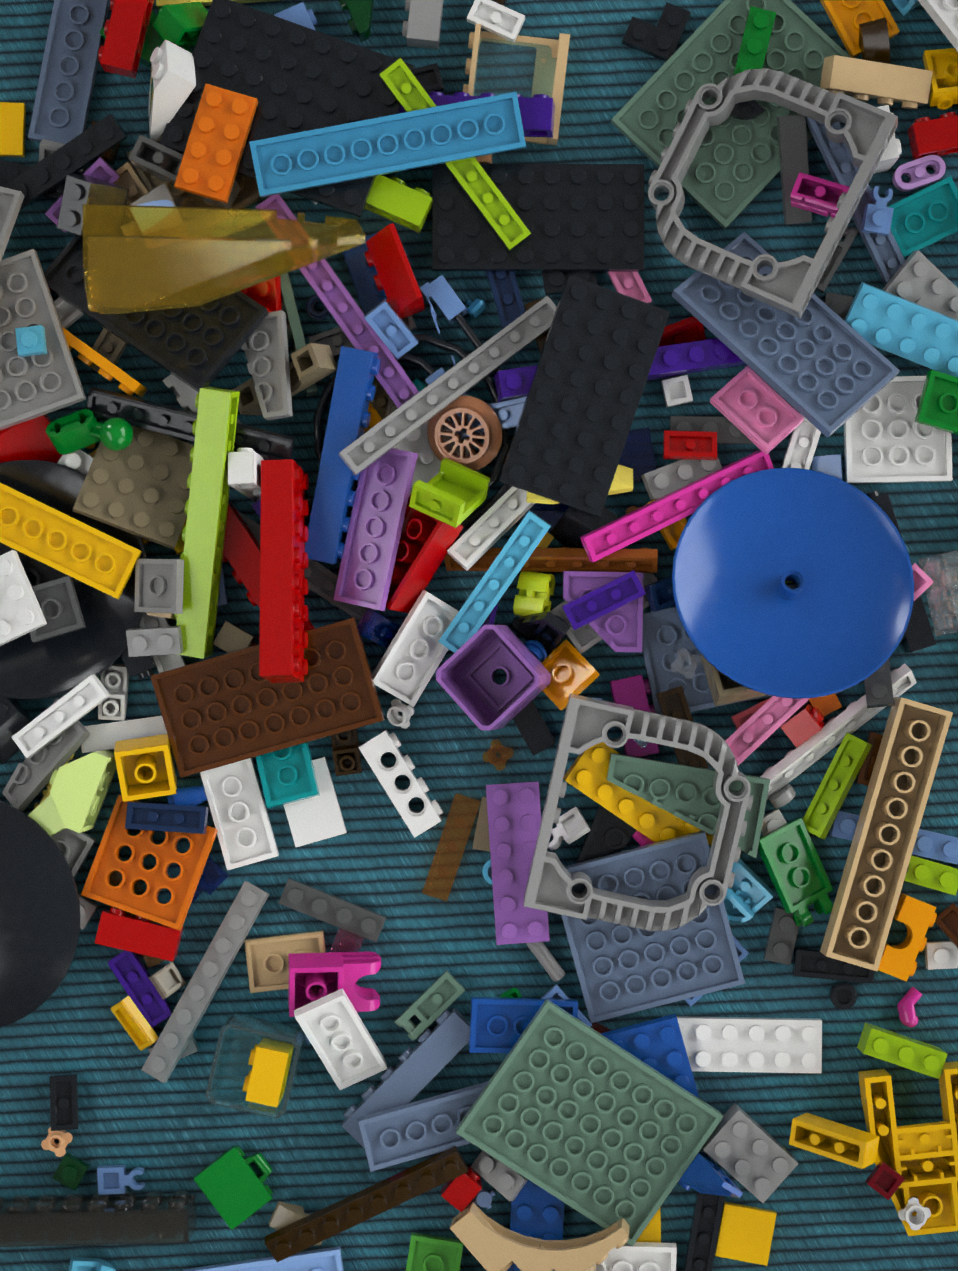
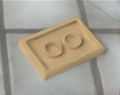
(269, 958)

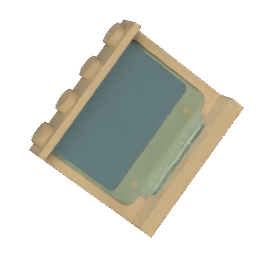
(522, 67)

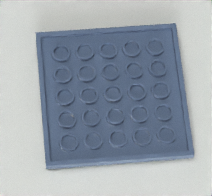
(639, 968)

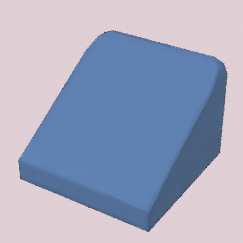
(828, 464)

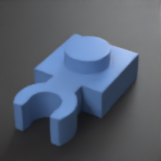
(877, 216)
(114, 1179)

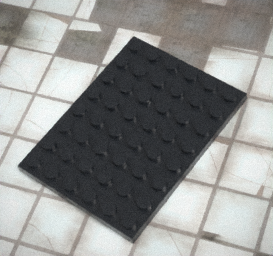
(299, 82)

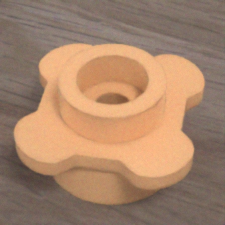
(63, 1137)

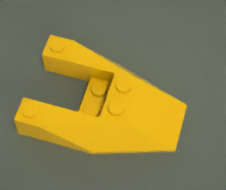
(919, 1152)

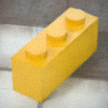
(834, 1140)

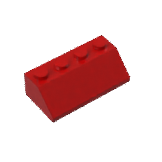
(419, 555)

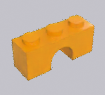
(917, 917)

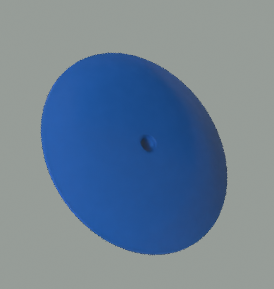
(804, 530)

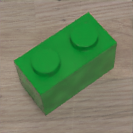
(181, 23)

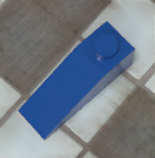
(708, 1178)

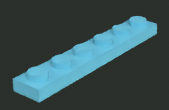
(495, 581)

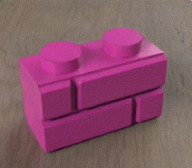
(816, 195)

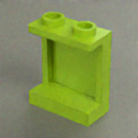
(451, 493)

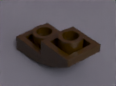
(875, 41)
(346, 753)

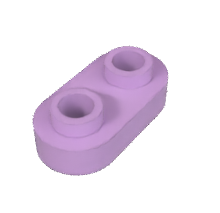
(917, 173)

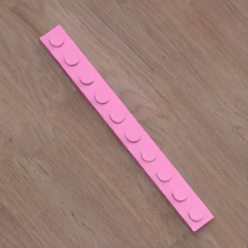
(779, 710)

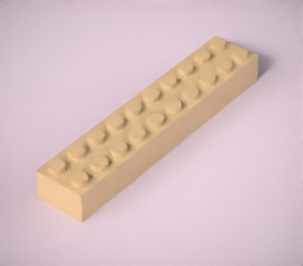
(886, 833)

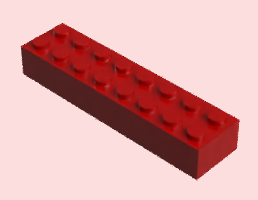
(282, 571)

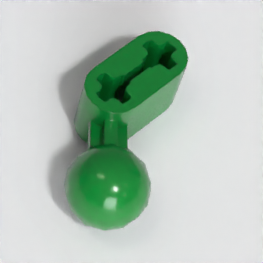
(83, 430)

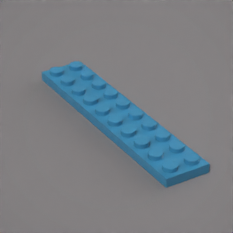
(388, 144)

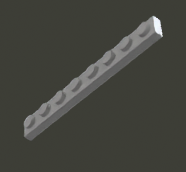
(205, 982)

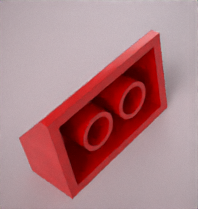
(394, 272)

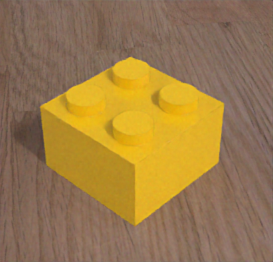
(145, 767)
(269, 1072)

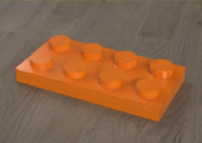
(216, 143)

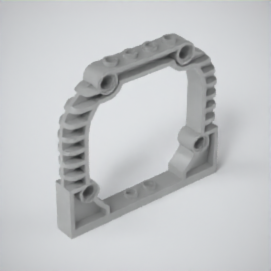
(792, 281)
(551, 883)

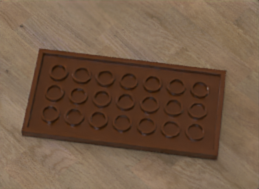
(229, 713)

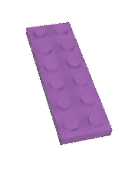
(375, 530)
(513, 833)

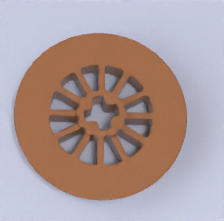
(479, 411)

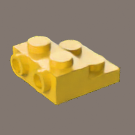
(944, 76)

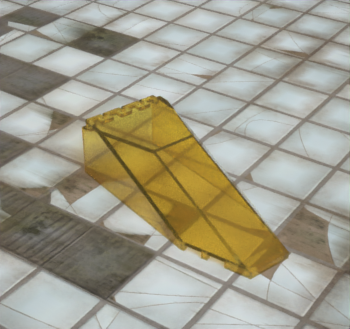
(196, 254)

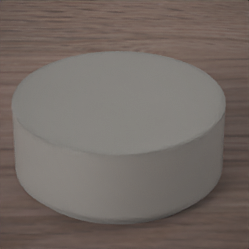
(783, 796)

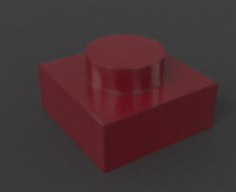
(885, 1180)

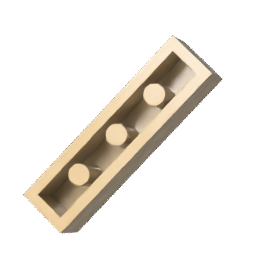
(876, 81)

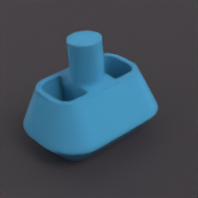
(476, 308)

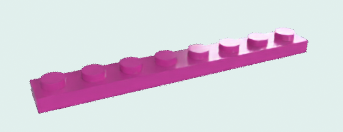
(667, 508)

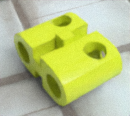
(533, 593)

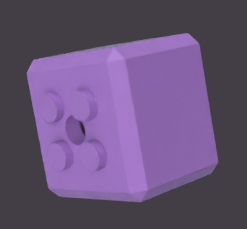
(471, 681)

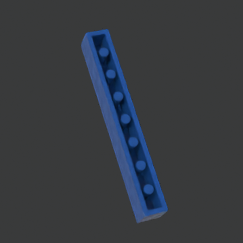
(335, 480)

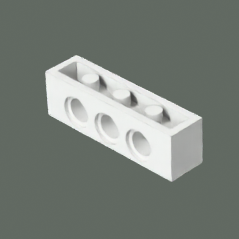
(416, 821)

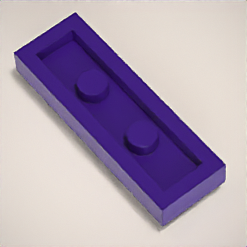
(603, 600)
(139, 987)

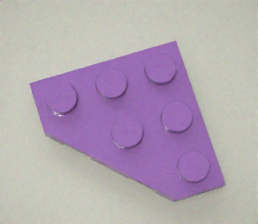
(619, 628)

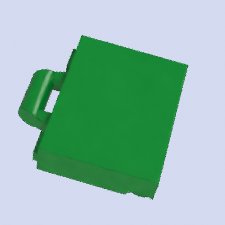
(235, 1186)

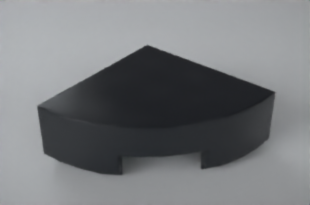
(747, 110)

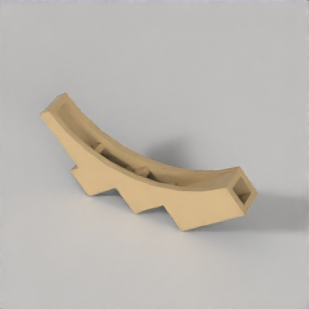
(498, 1246)

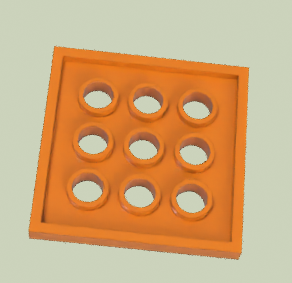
(147, 905)

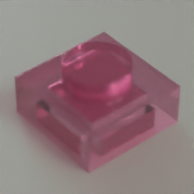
(346, 942)

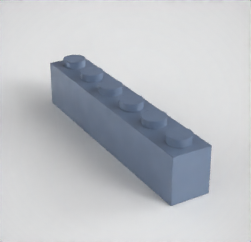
(414, 1070)

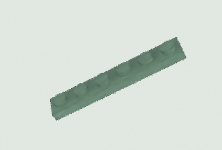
(294, 328)

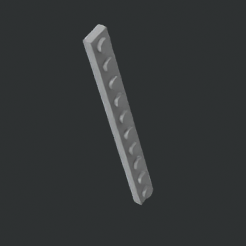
(449, 387)

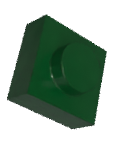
(70, 1171)

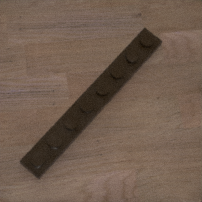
(366, 1204)

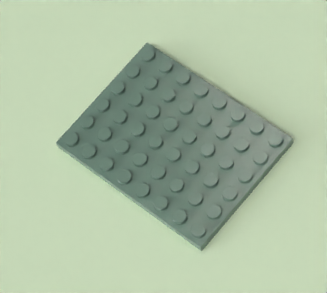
(737, 155)
(588, 1121)

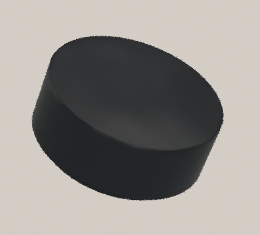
(842, 995)

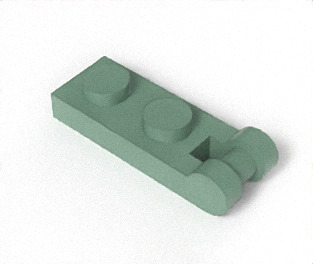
(430, 1004)

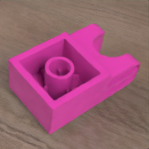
(321, 974)

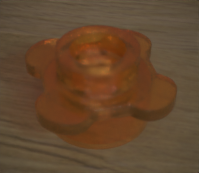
(498, 762)

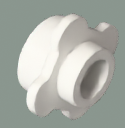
(394, 716)
(920, 1219)

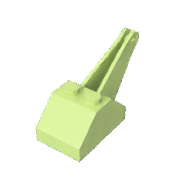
(76, 793)

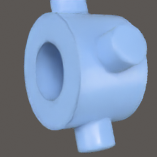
(484, 1198)

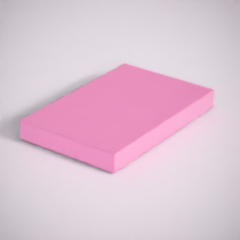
(756, 410)

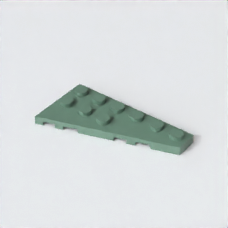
(688, 793)

